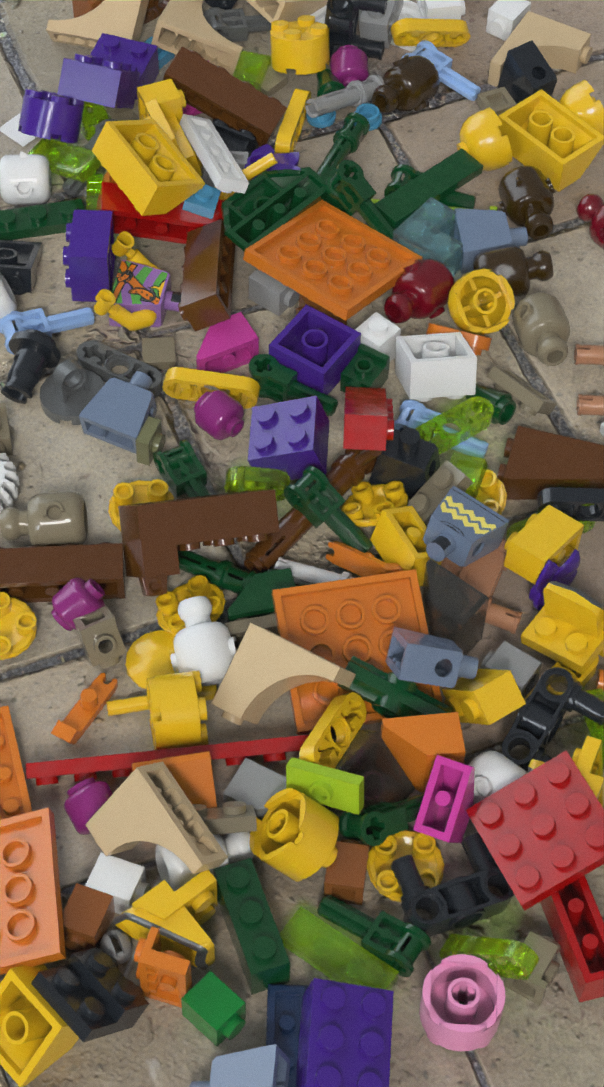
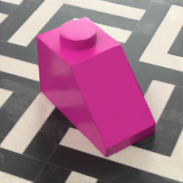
(228, 345)
(445, 801)

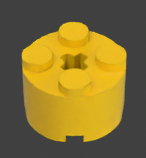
(299, 45)
(176, 710)
(295, 835)

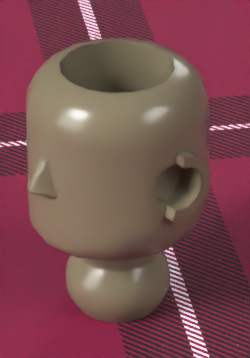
(542, 327)
(49, 520)

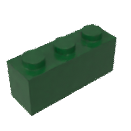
(251, 926)

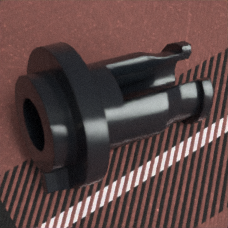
(32, 354)

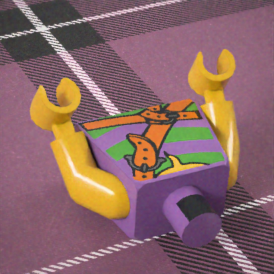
(139, 292)

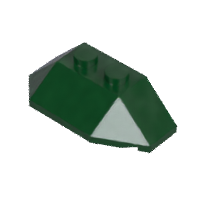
(270, 203)

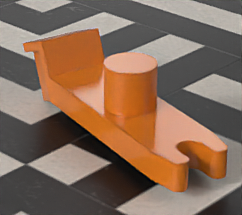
(359, 562)
(85, 710)

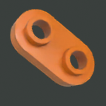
(475, 341)

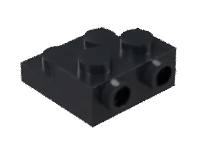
(20, 264)
(91, 994)

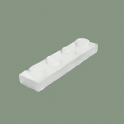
(214, 154)

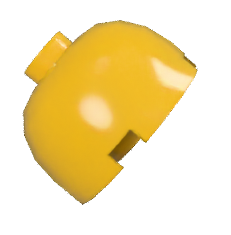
(586, 107)
(484, 140)
(481, 302)

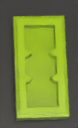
(326, 785)

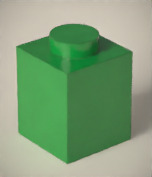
(214, 1009)

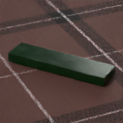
(433, 183)

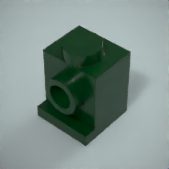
(366, 369)

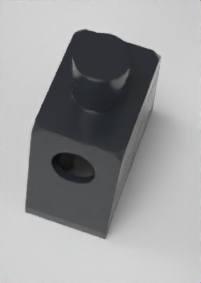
(526, 72)
(407, 461)

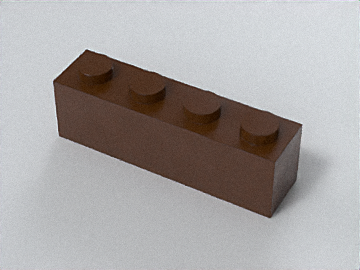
(225, 96)
(207, 276)
(40, 572)

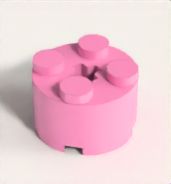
(455, 1024)

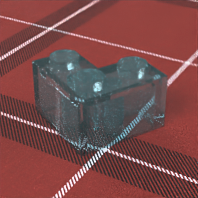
(431, 234)

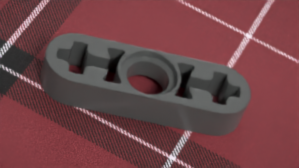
(110, 358)

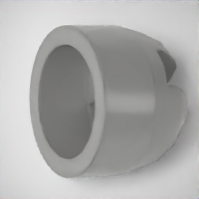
(125, 942)

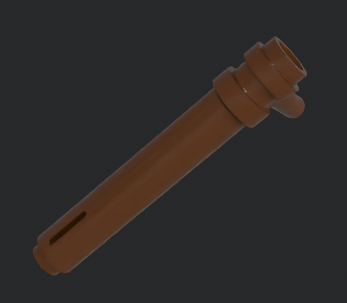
(345, 473)

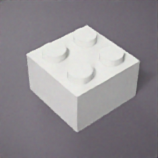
(435, 366)

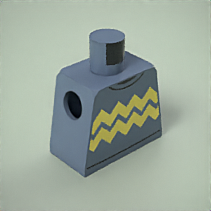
(463, 529)

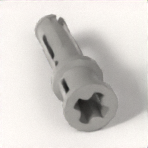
(354, 94)

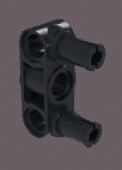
(343, 22)
(544, 712)
(457, 901)

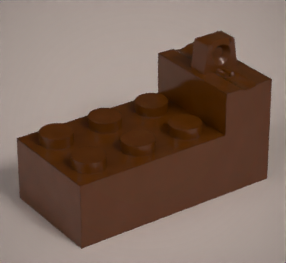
(160, 528)

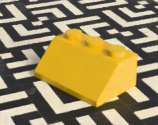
(550, 138)
(146, 165)

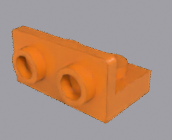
(162, 974)

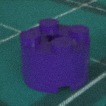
(51, 116)

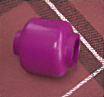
(349, 64)
(219, 415)
(76, 600)
(85, 801)

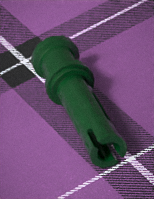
(345, 141)
(221, 573)

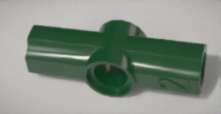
(389, 694)

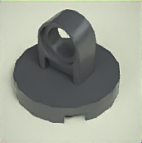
(68, 391)

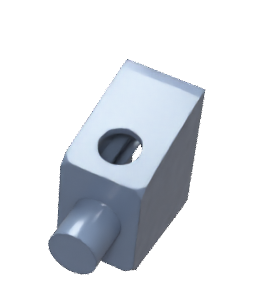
(484, 231)
(120, 411)
(428, 659)
(249, 1068)

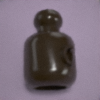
(407, 85)
(528, 200)
(516, 267)

